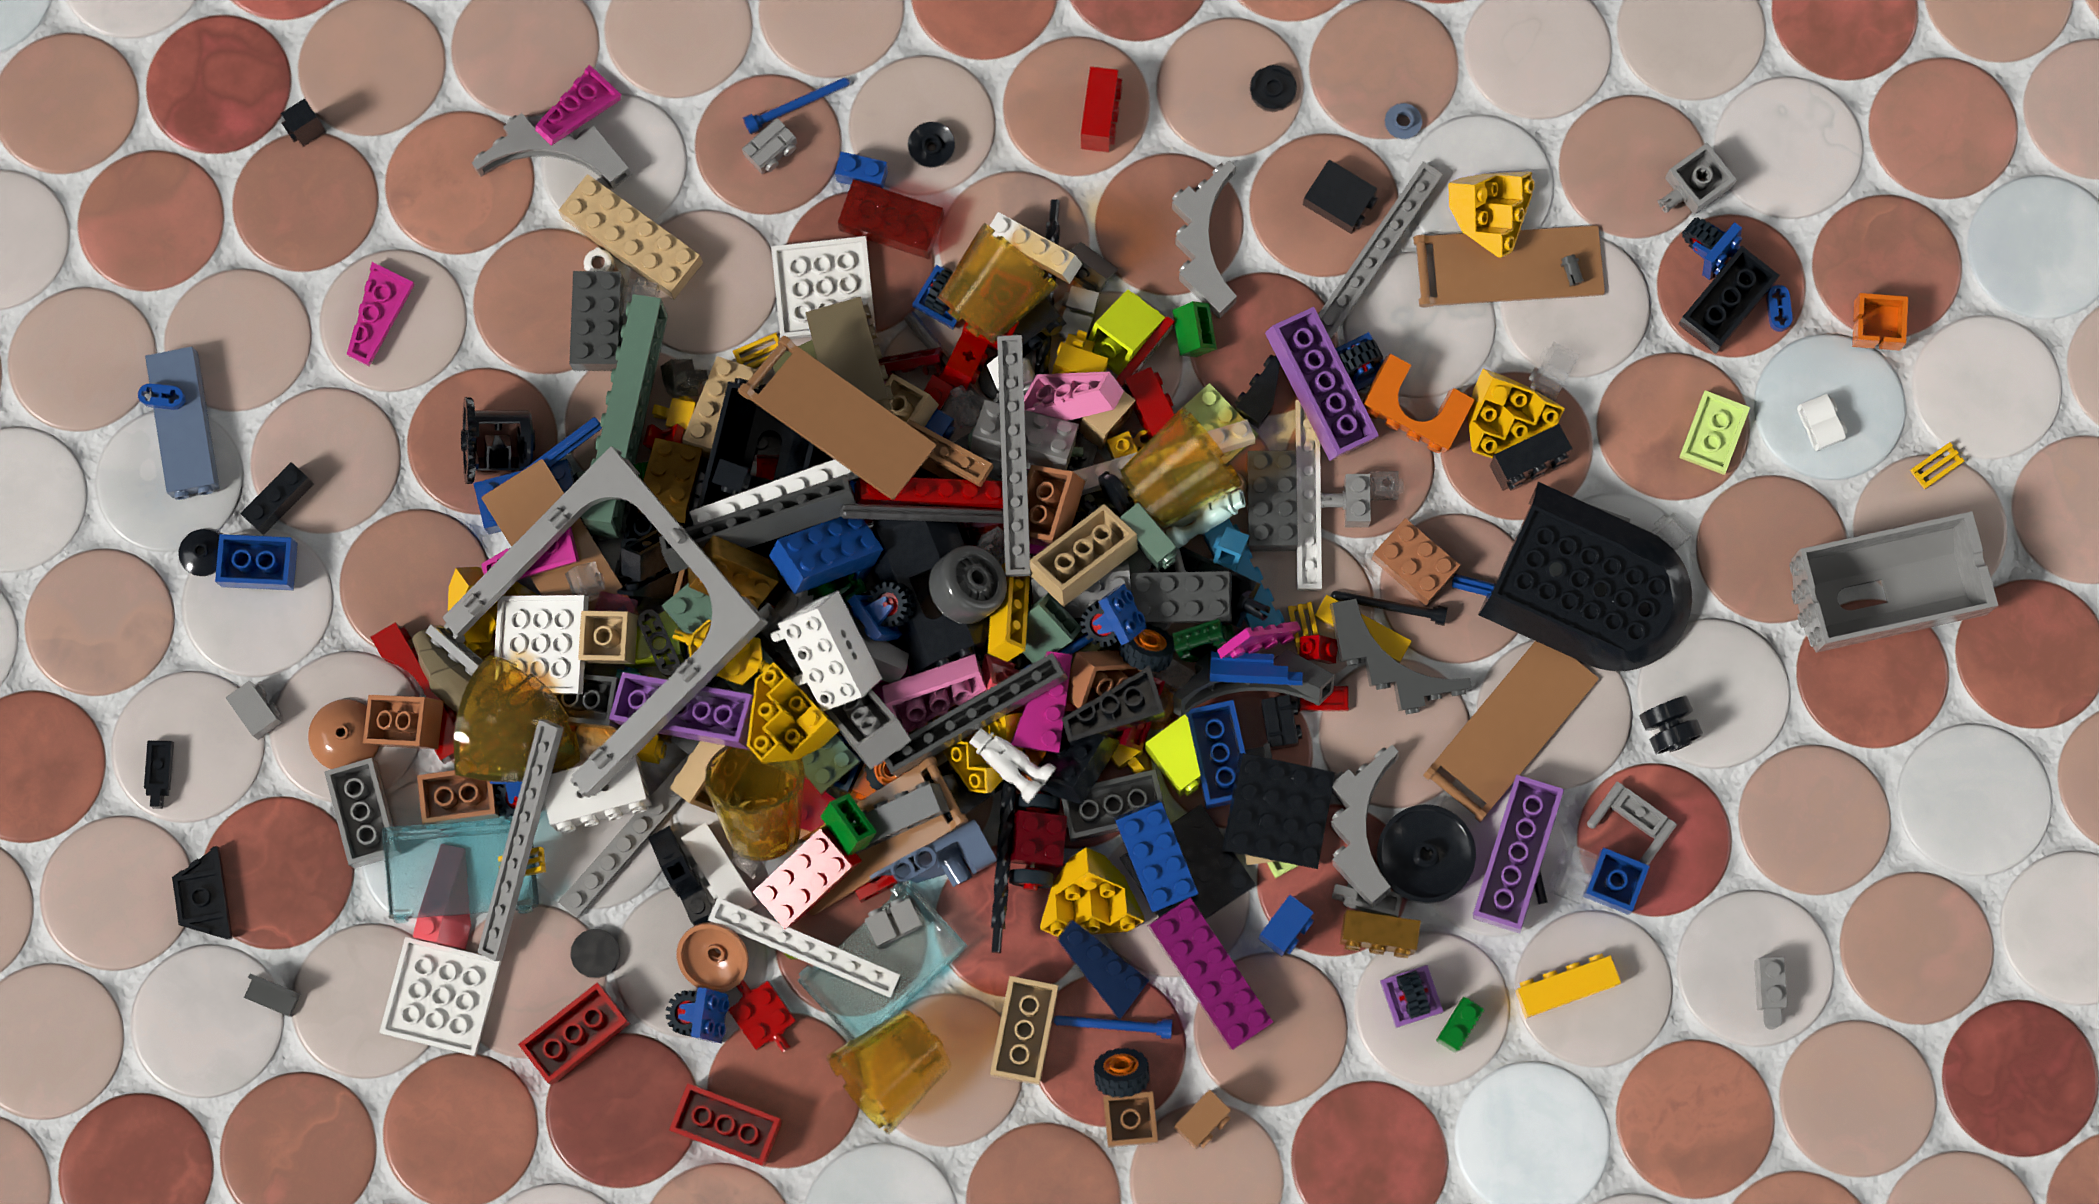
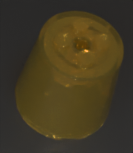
(994, 286)
(1179, 471)
(756, 802)
(891, 1068)

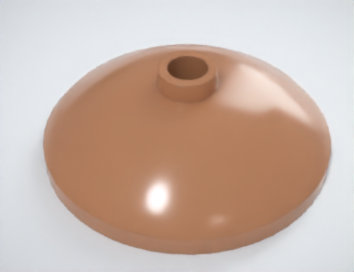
(344, 750)
(705, 966)

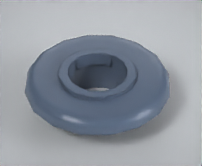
(1399, 131)

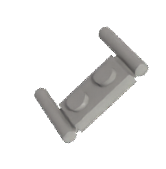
(1639, 814)

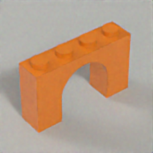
(1383, 403)

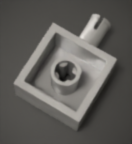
(1693, 192)

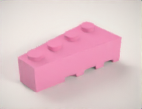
(1072, 394)
(933, 692)

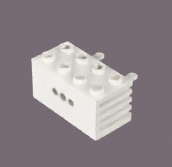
(835, 651)
(624, 795)

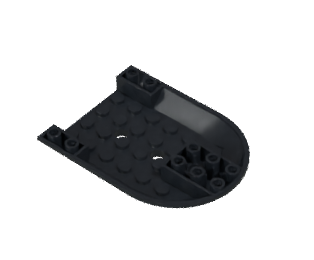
(1565, 609)

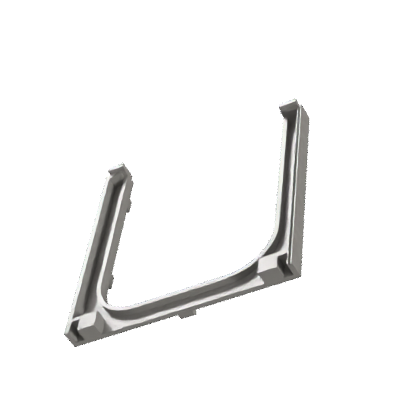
(731, 626)

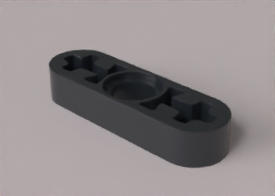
(646, 630)

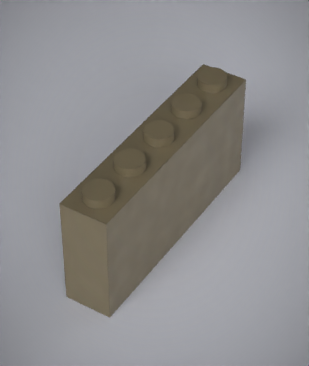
(847, 347)

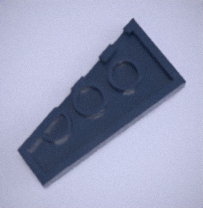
(1106, 971)

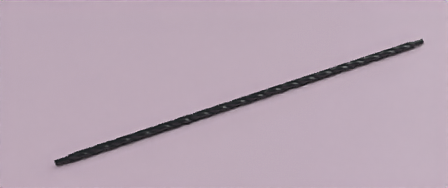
(1008, 792)

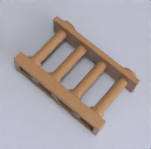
(952, 460)

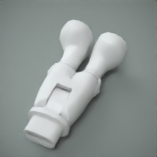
(1008, 760)

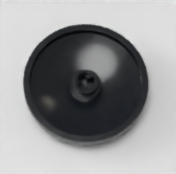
(1426, 854)

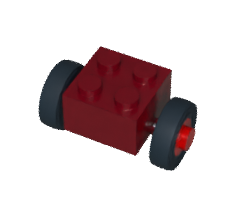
(1037, 841)

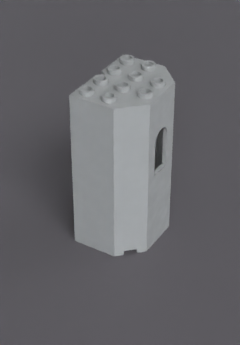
(1927, 571)

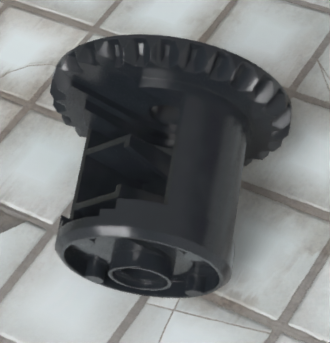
(497, 447)

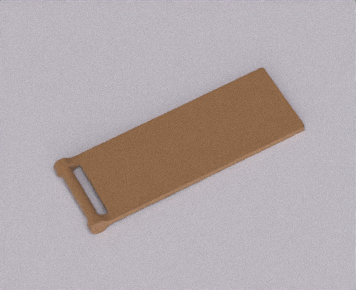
(1531, 272)
(839, 419)
(521, 503)
(1512, 726)
(901, 845)

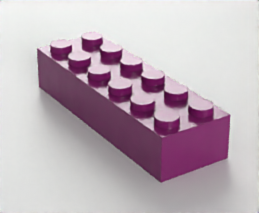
(1210, 973)

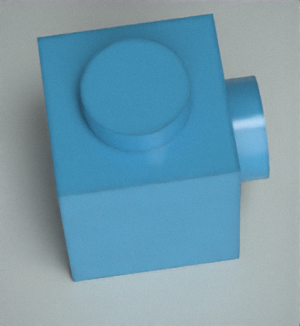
(1230, 548)

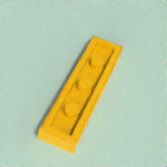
(1387, 639)

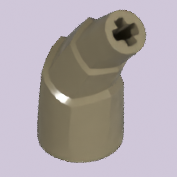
(445, 676)

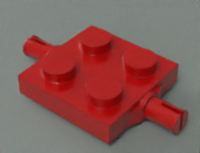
(762, 1015)

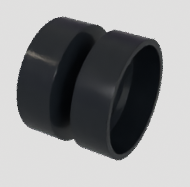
(1673, 732)

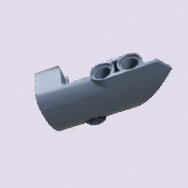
(945, 856)

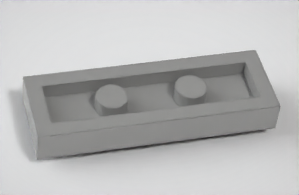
(457, 651)

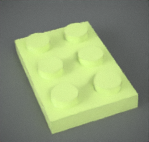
(1215, 412)
(1714, 432)

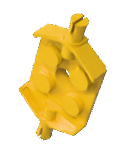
(741, 667)

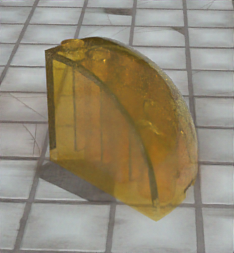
(500, 723)

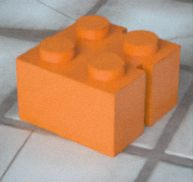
(1880, 321)

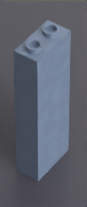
(183, 432)

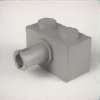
(1354, 500)

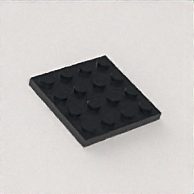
(1278, 811)
(1215, 872)

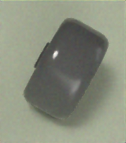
(968, 584)

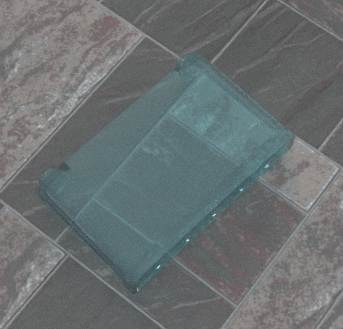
(447, 869)
(914, 957)

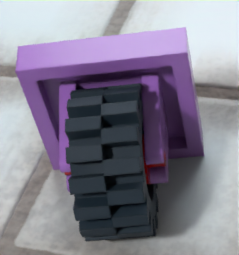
(1411, 996)

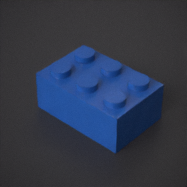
(256, 562)

